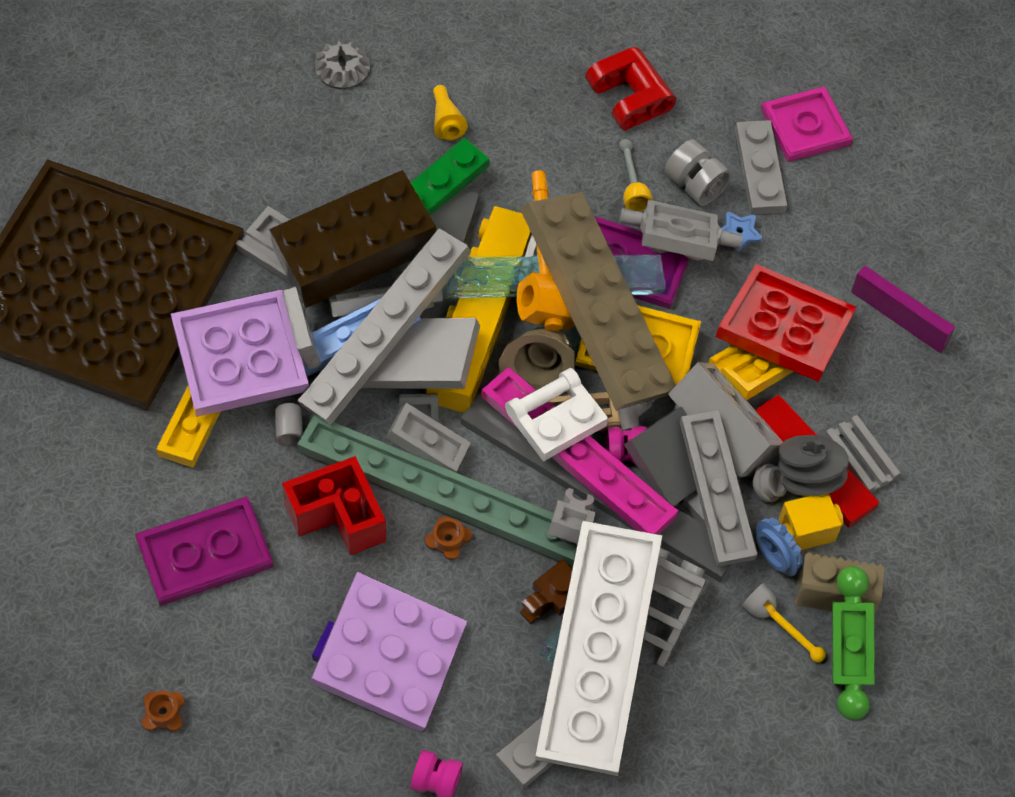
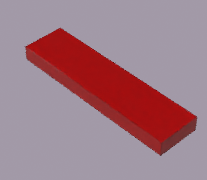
(853, 496)

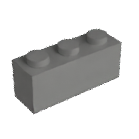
(747, 434)

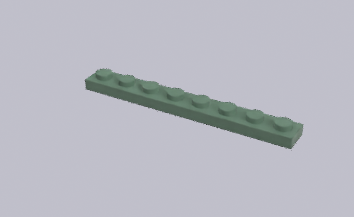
(437, 488)

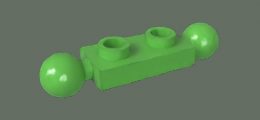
(853, 643)

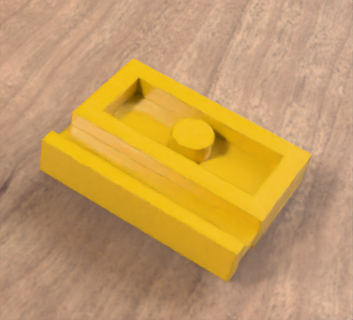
(748, 371)

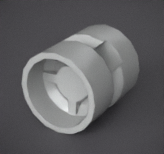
(695, 169)

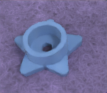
(746, 224)

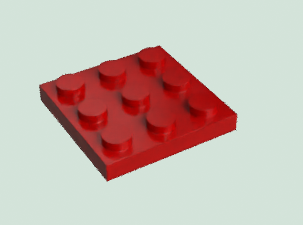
(786, 322)

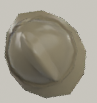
(538, 356)

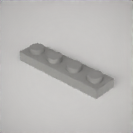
(718, 488)

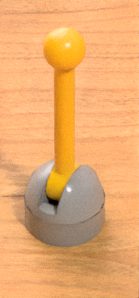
(763, 604)

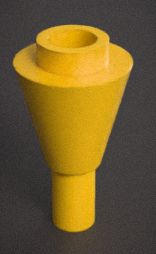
(448, 121)

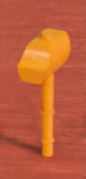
(537, 293)

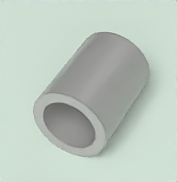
(288, 424)

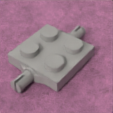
(680, 230)

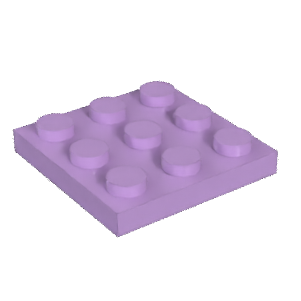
(239, 353)
(388, 652)

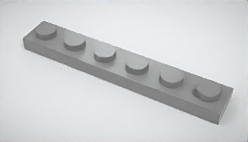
(384, 326)

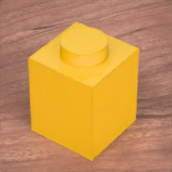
(812, 520)

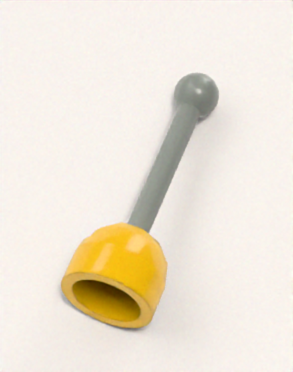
(636, 193)

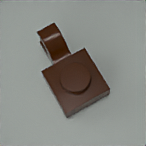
(550, 592)

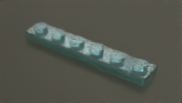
(502, 275)

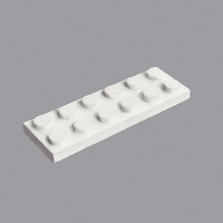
(599, 648)

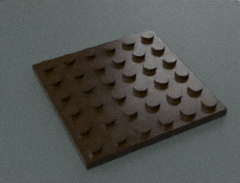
(96, 281)

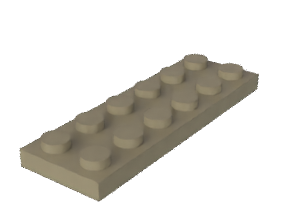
(598, 300)

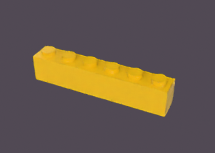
(501, 236)

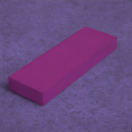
(902, 309)

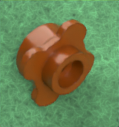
(453, 528)
(155, 702)

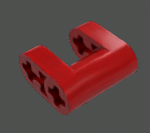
(651, 93)

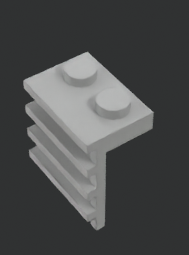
(682, 585)

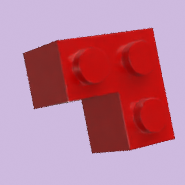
(340, 497)

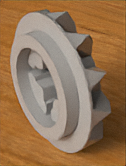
(331, 72)

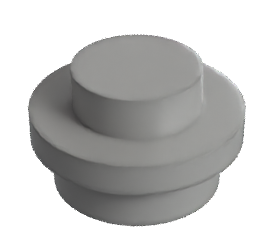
(768, 483)

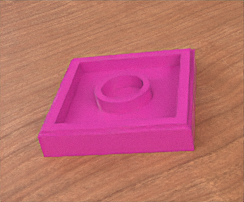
(806, 124)

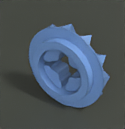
(779, 546)

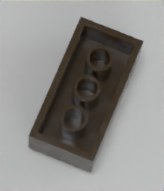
(353, 238)

